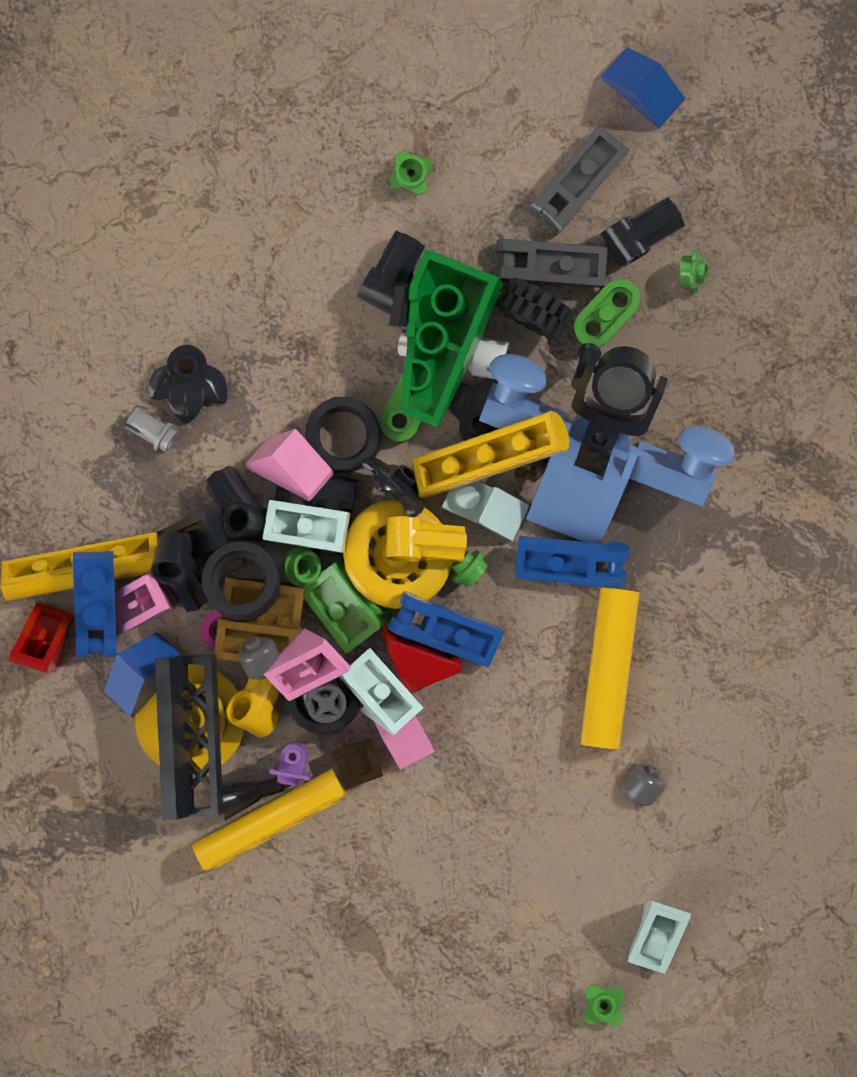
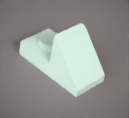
(487, 508)
(306, 526)
(380, 692)
(658, 936)

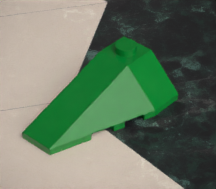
(445, 325)

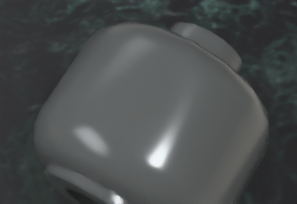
(258, 656)
(642, 784)

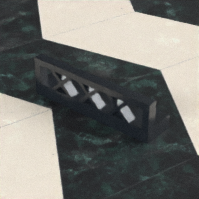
(175, 736)

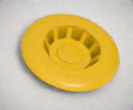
(364, 576)
(230, 734)

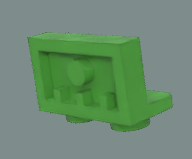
(343, 608)

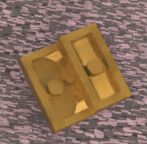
(279, 623)

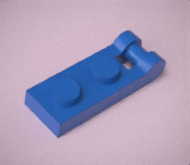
(571, 561)
(94, 602)
(447, 630)

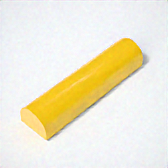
(490, 454)
(54, 570)
(609, 668)
(269, 820)

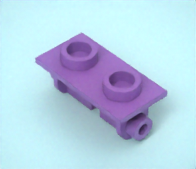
(292, 765)

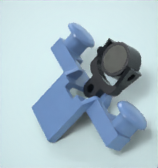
(622, 383)

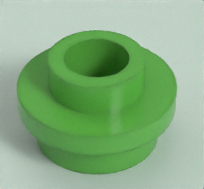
(310, 566)
(469, 569)

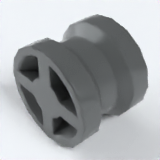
(329, 706)

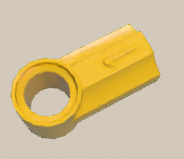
(413, 540)
(255, 707)

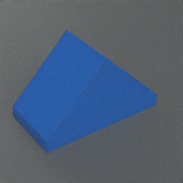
(644, 86)
(133, 673)

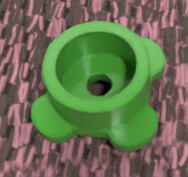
(407, 162)
(693, 271)
(596, 996)

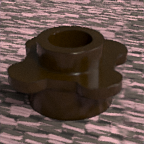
(532, 471)

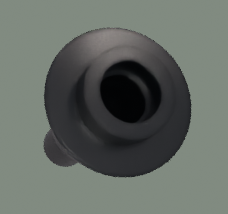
(241, 795)

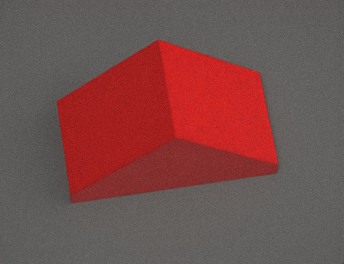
(42, 638)
(419, 663)

